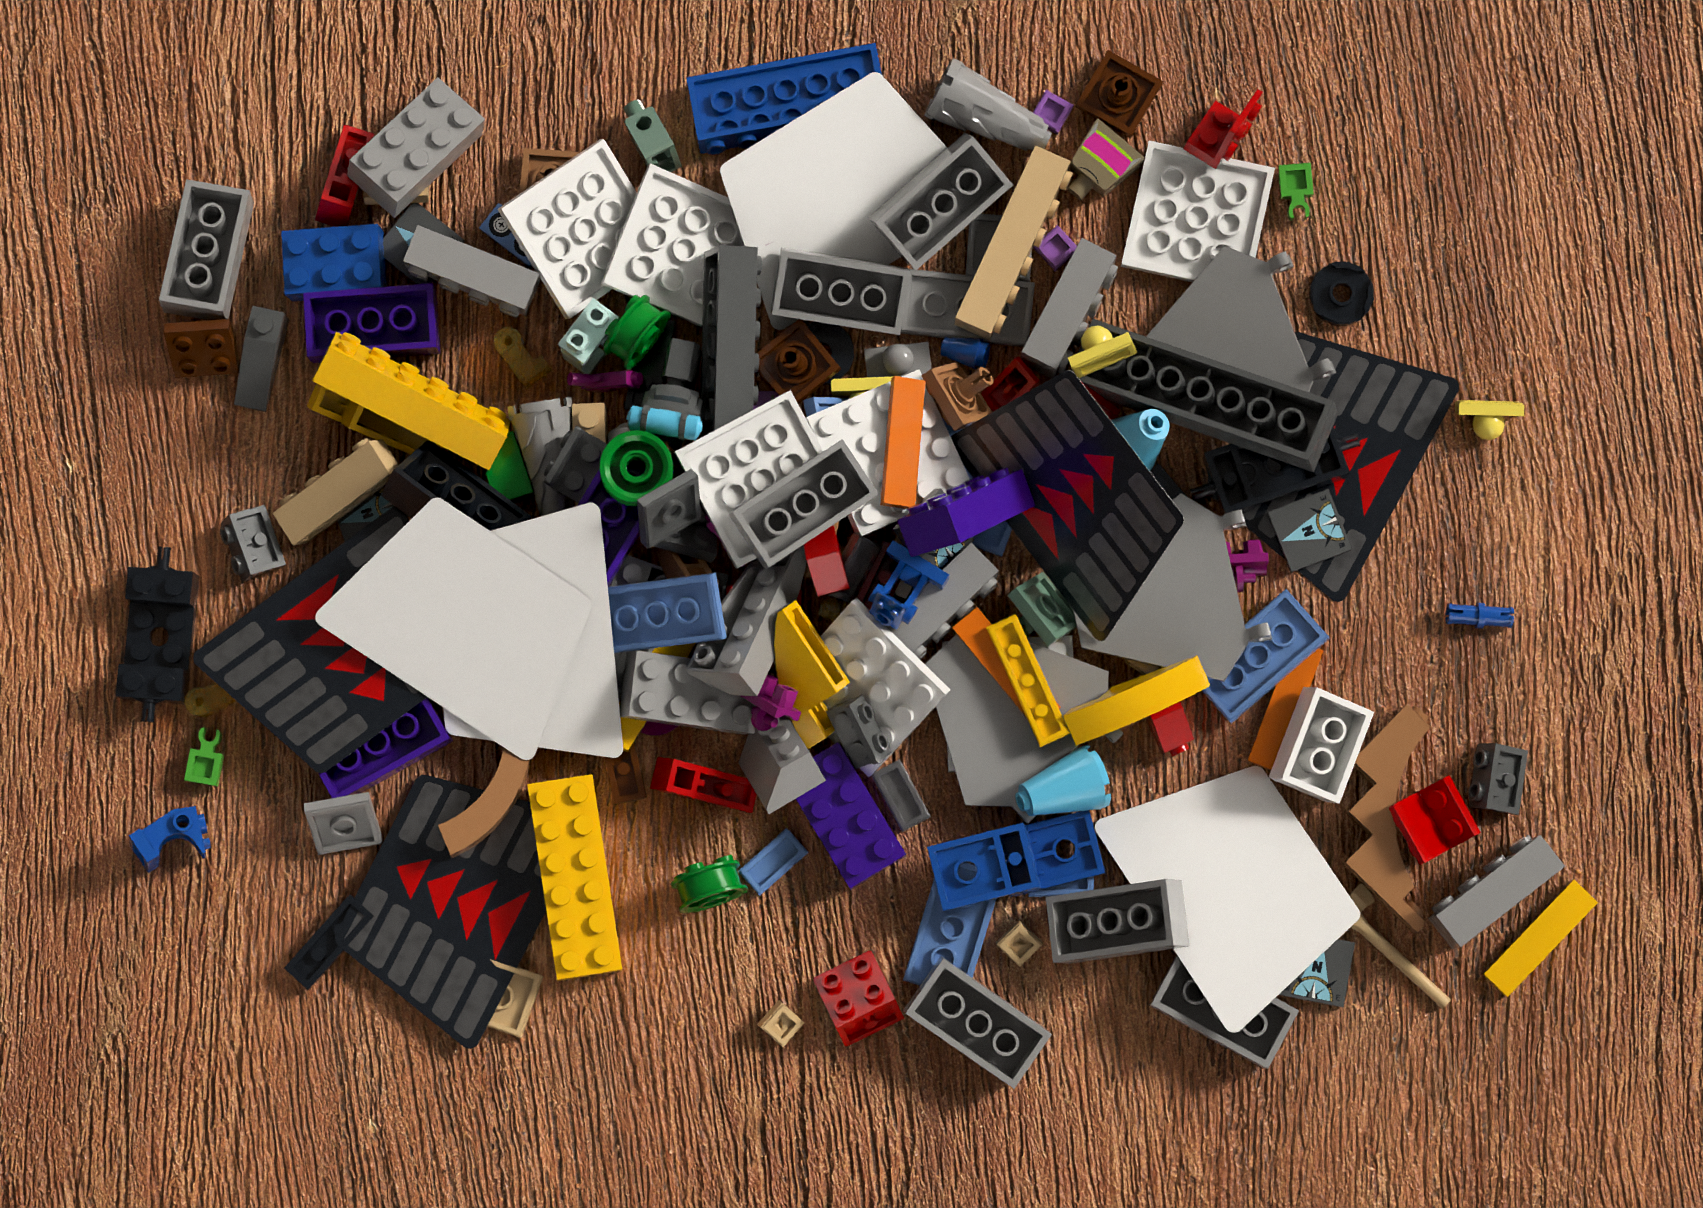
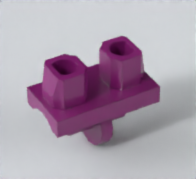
(1249, 564)
(770, 706)

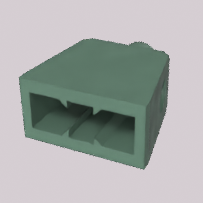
(650, 137)

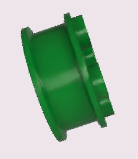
(635, 331)
(627, 448)
(708, 885)

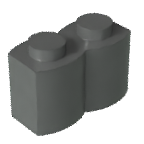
(681, 363)

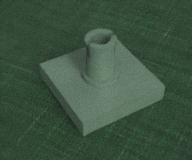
(1043, 609)

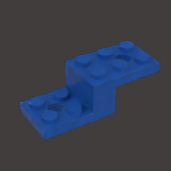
(1016, 860)

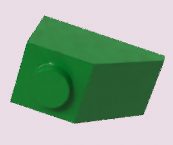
(509, 472)

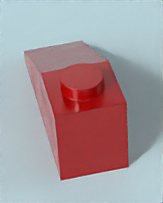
(339, 189)
(703, 784)

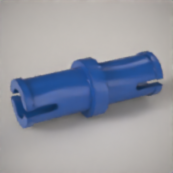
(1479, 615)

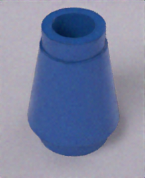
(967, 351)

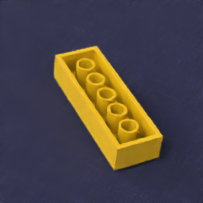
(413, 400)
(574, 877)

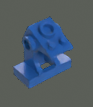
(914, 572)
(150, 840)

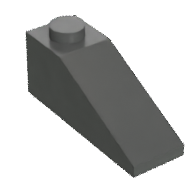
(260, 357)

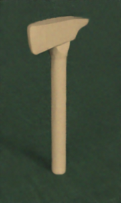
(1362, 899)

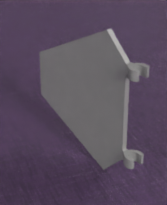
(1241, 321)
(1186, 602)
(990, 736)

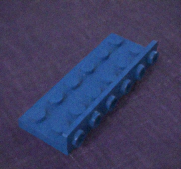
(756, 100)

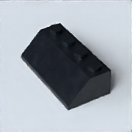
(436, 474)

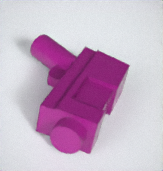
(606, 381)

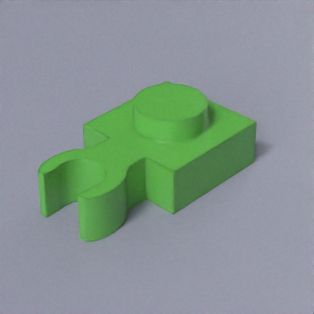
(1296, 184)
(204, 764)

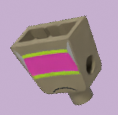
(1102, 162)

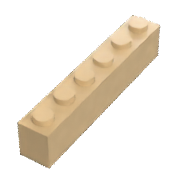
(1013, 242)

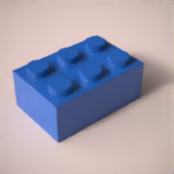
(332, 259)

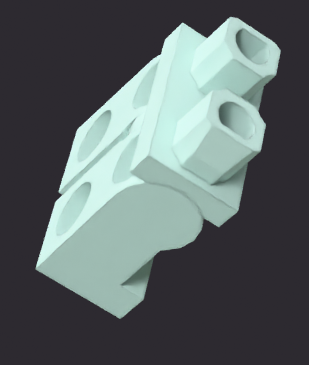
(583, 338)

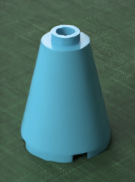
(1144, 433)
(1066, 786)

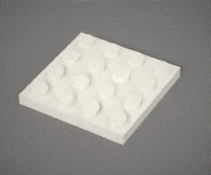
(1193, 211)
(573, 224)
(666, 243)
(863, 428)
(746, 460)
(885, 673)

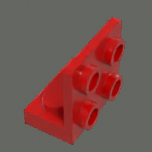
(1220, 129)
(1434, 820)
(858, 998)

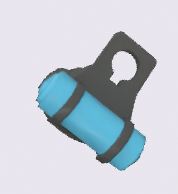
(669, 414)

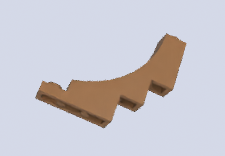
(1378, 858)

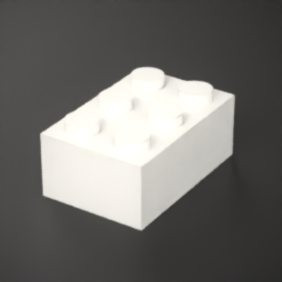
(1321, 744)

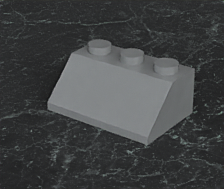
(779, 765)

